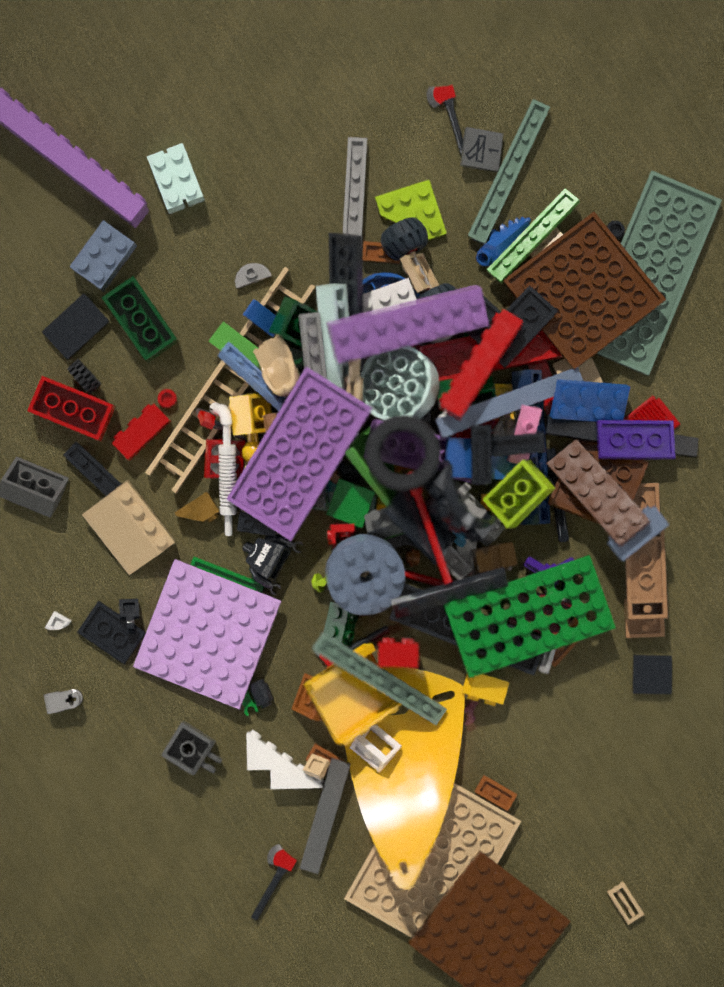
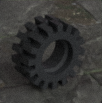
(83, 376)

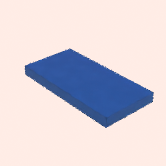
(459, 454)

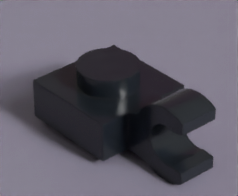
(129, 611)

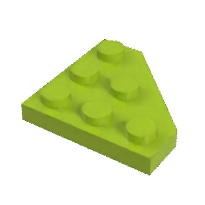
(415, 202)

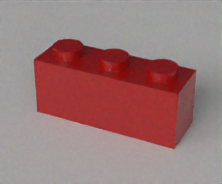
(140, 431)

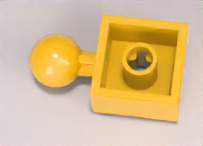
(247, 419)

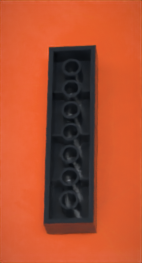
(436, 623)

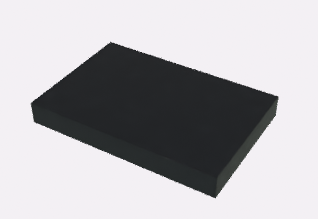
(75, 326)
(109, 632)

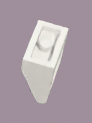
(370, 753)

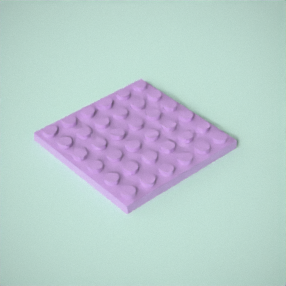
(207, 634)

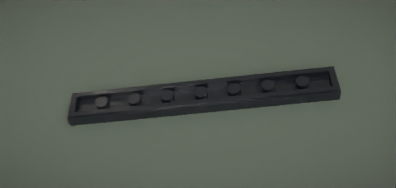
(587, 431)

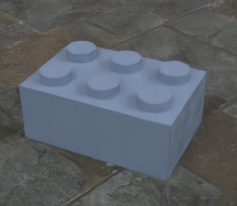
(103, 256)

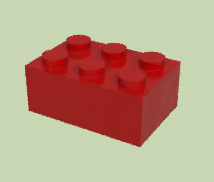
(397, 653)

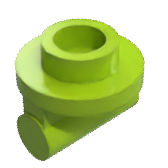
(318, 582)

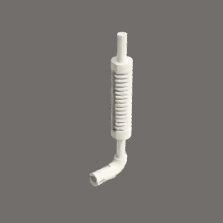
(227, 466)

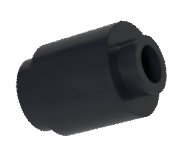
(261, 693)

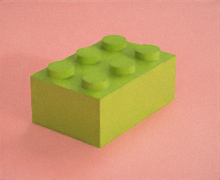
(518, 493)

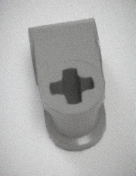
(60, 701)

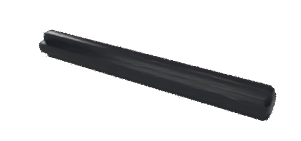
(560, 516)

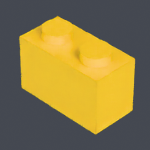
(486, 687)

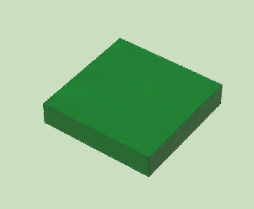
(350, 503)

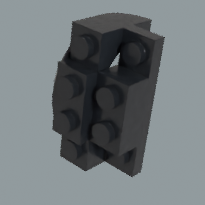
(449, 509)

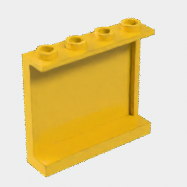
(348, 702)

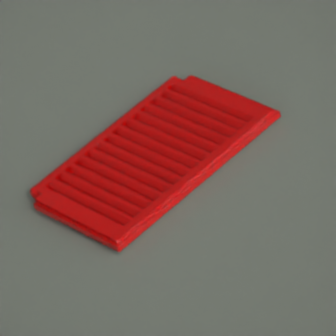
(653, 410)

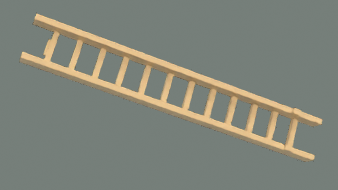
(213, 379)

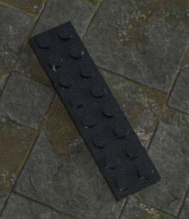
(347, 269)

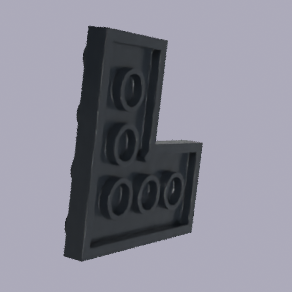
(530, 308)

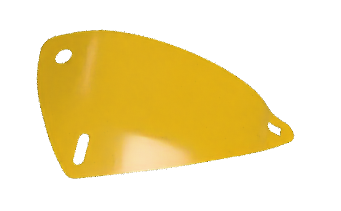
(412, 792)

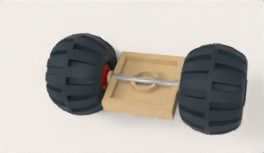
(402, 243)

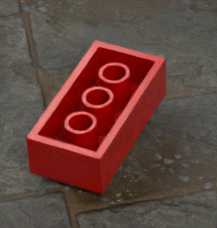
(71, 408)

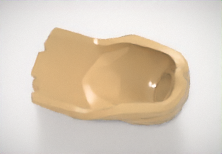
(277, 366)

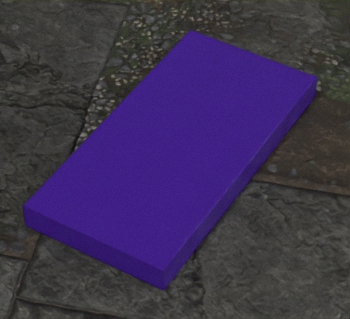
(635, 439)

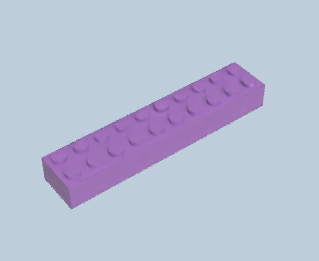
(71, 160)

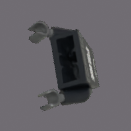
(268, 558)

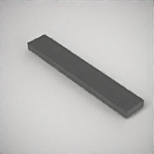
(325, 815)

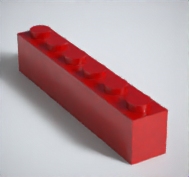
(481, 364)

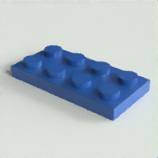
(589, 400)

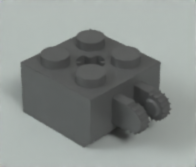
(201, 748)

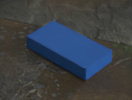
(260, 316)

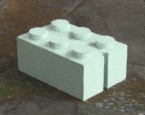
(175, 178)

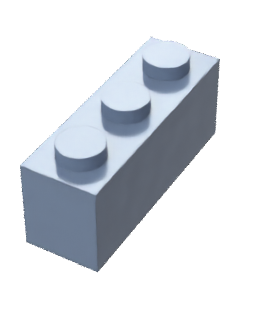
(657, 524)

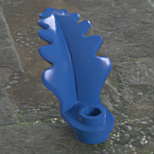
(501, 240)

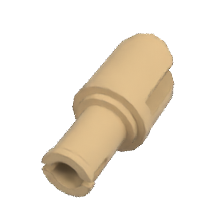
(354, 382)

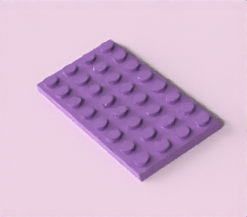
(299, 453)

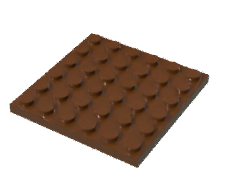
(592, 287)
(489, 928)

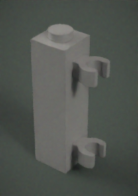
(478, 511)

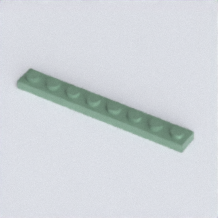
(508, 171)
(379, 678)

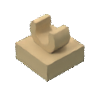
(316, 766)

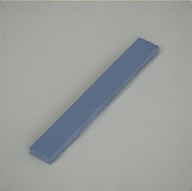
(505, 403)

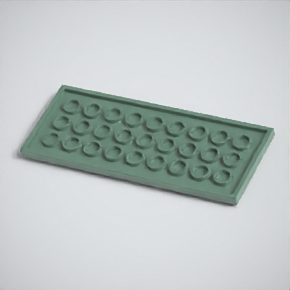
(665, 244)

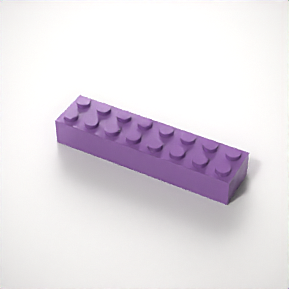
(407, 324)

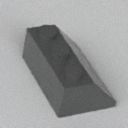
(33, 487)

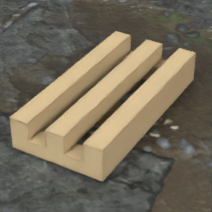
(617, 889)

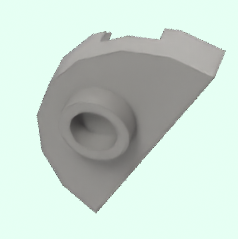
(250, 274)

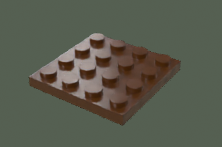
(625, 472)

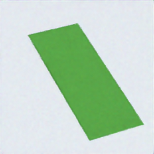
(227, 334)

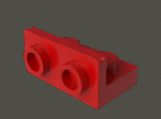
(341, 532)

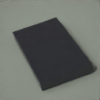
(406, 515)

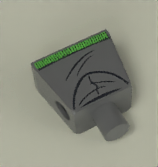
(381, 525)

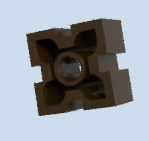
(494, 557)

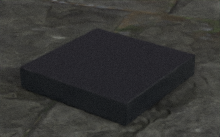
(652, 674)

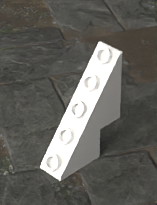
(283, 771)

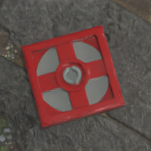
(211, 467)

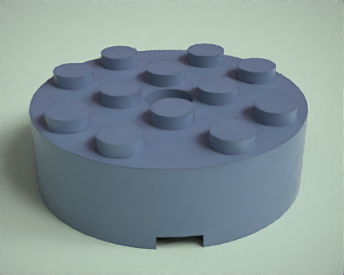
(369, 593)

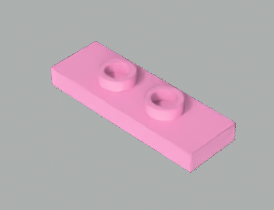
(527, 423)

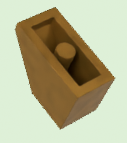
(200, 509)

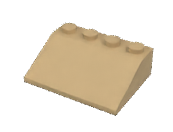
(128, 527)

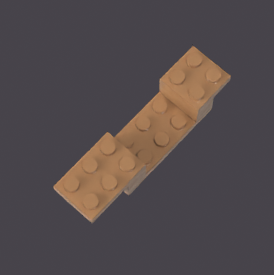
(646, 578)

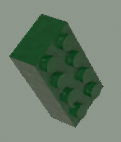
(140, 319)

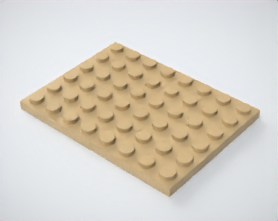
(466, 828)

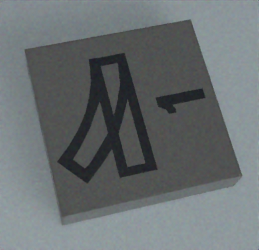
(481, 149)

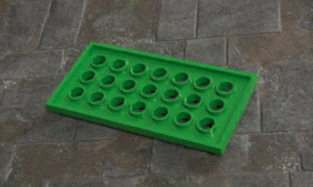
(535, 604)

